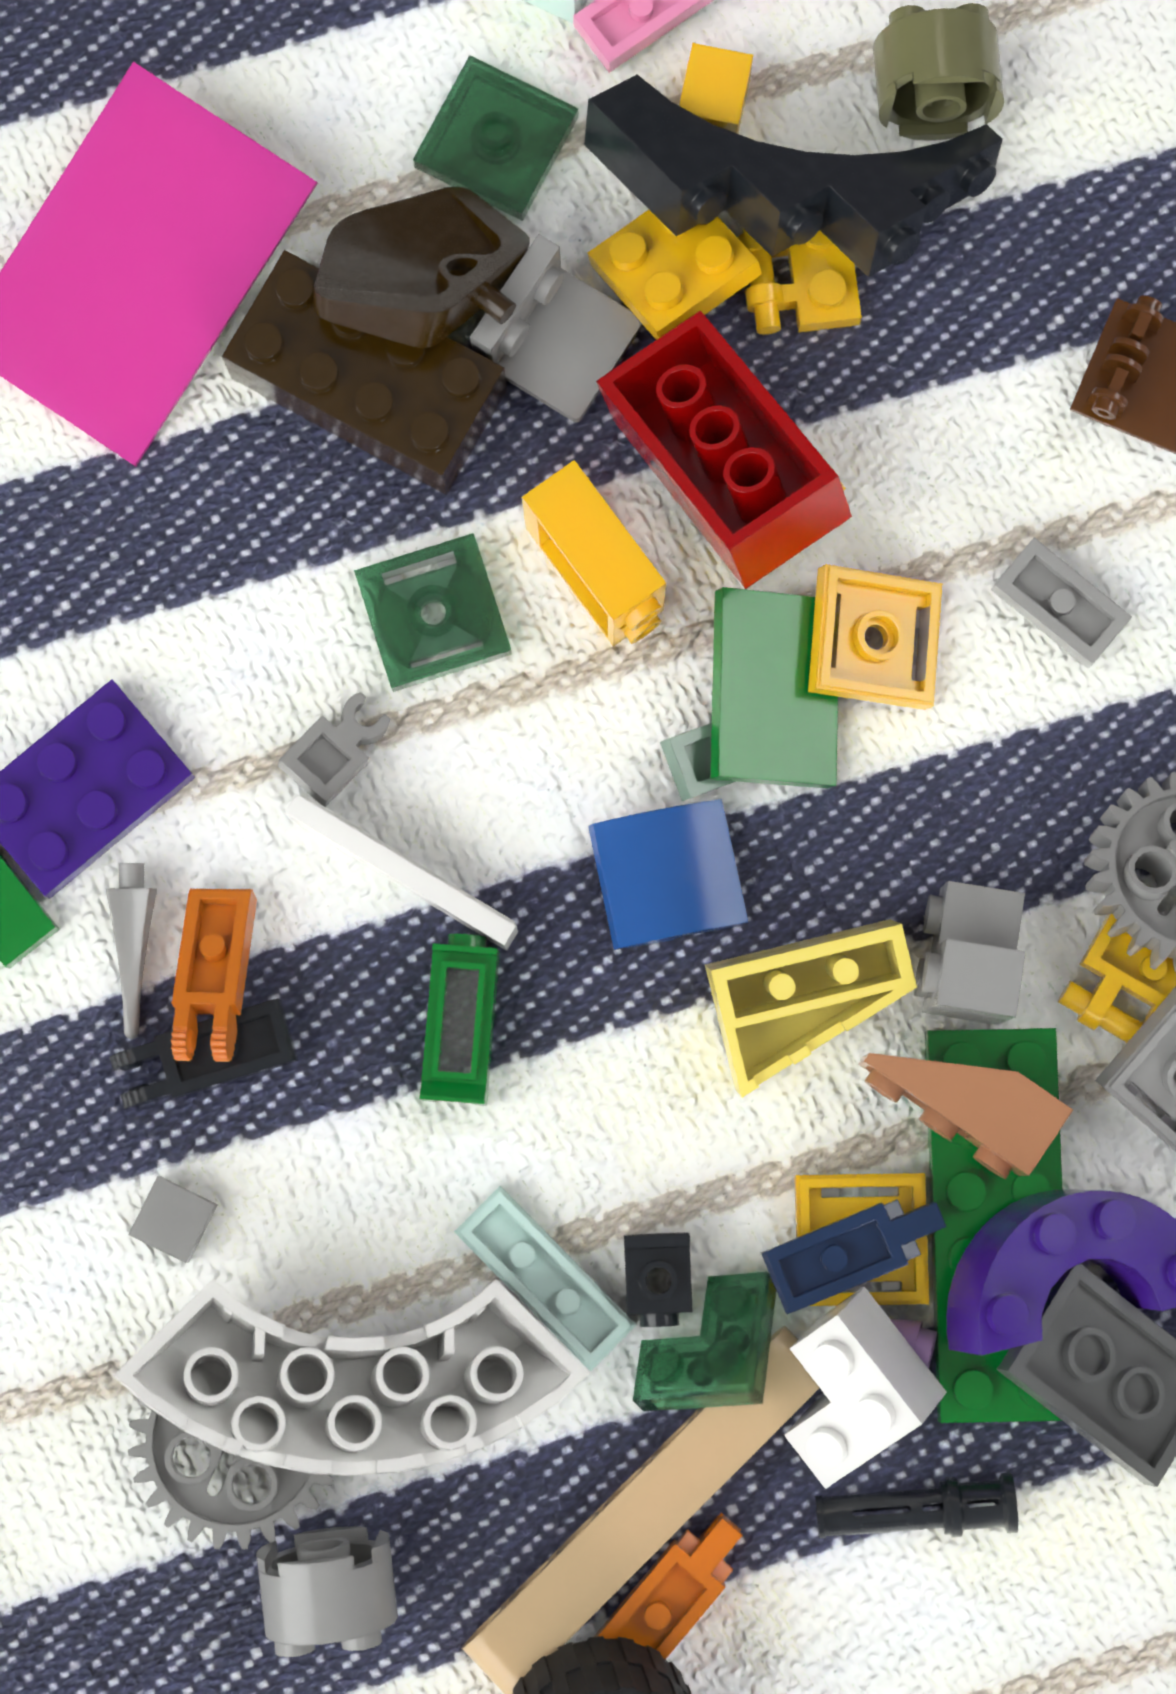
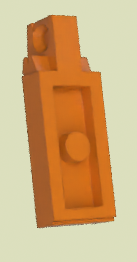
(676, 1589)

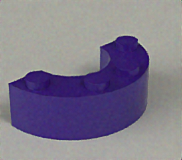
(1033, 1241)

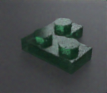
(722, 1363)

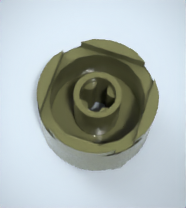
(937, 71)

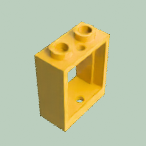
(595, 555)

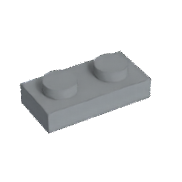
(1061, 603)

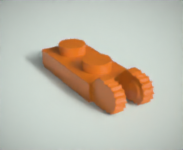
(212, 969)

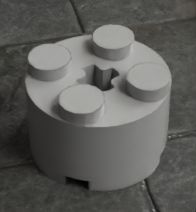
(327, 1590)

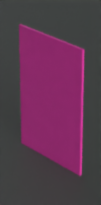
(140, 261)

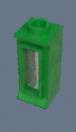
(460, 1021)

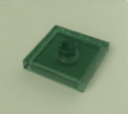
(496, 137)

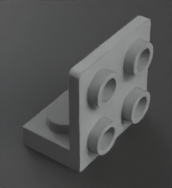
(558, 334)

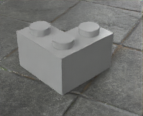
(973, 954)

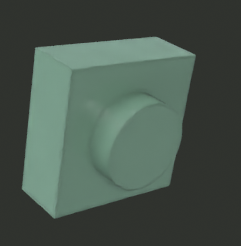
(690, 762)

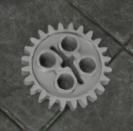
(1140, 838)
(225, 1510)

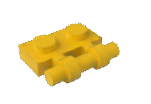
(820, 292)
(1118, 971)

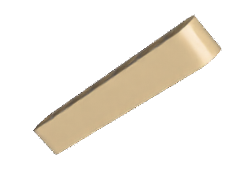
(635, 1522)

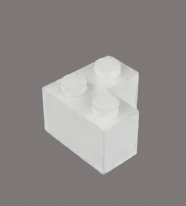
(870, 1384)

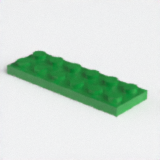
(967, 1200)

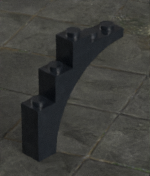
(777, 193)

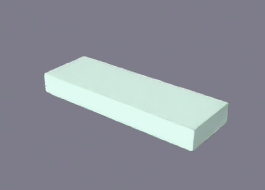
(545, 1278)

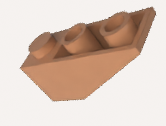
(989, 1107)

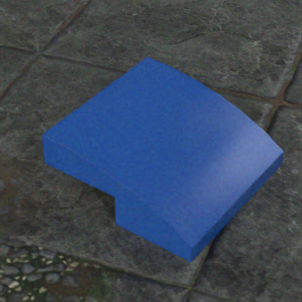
(667, 874)

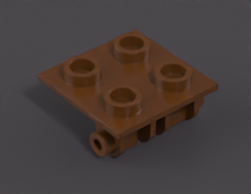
(1133, 374)

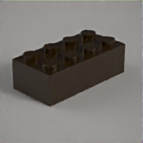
(385, 397)

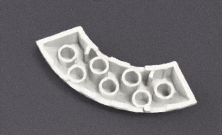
(346, 1399)

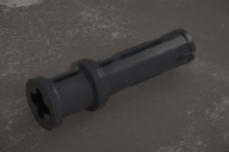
(954, 1516)

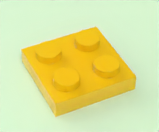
(670, 275)

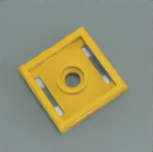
(895, 605)
(820, 1204)

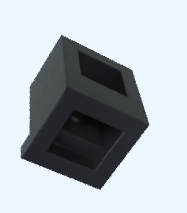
(652, 1251)

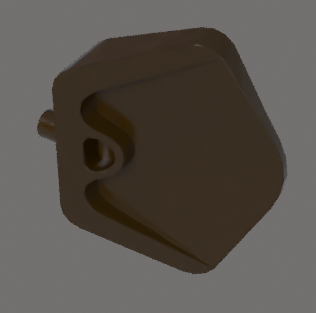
(419, 267)

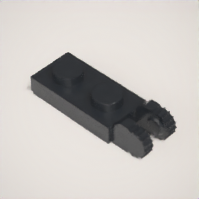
(260, 1045)

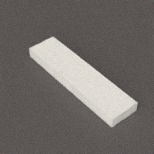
(402, 870)

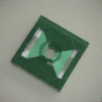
(397, 607)

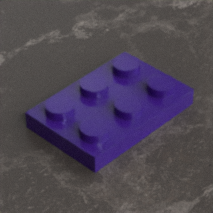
(85, 788)

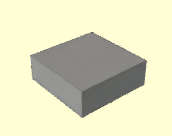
(173, 1219)

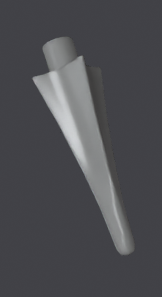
(131, 918)

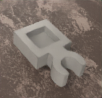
(330, 755)

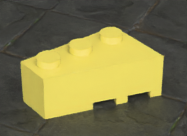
(803, 994)

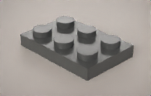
(1103, 1373)

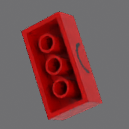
(724, 449)

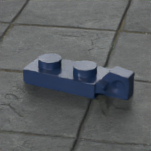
(848, 1252)

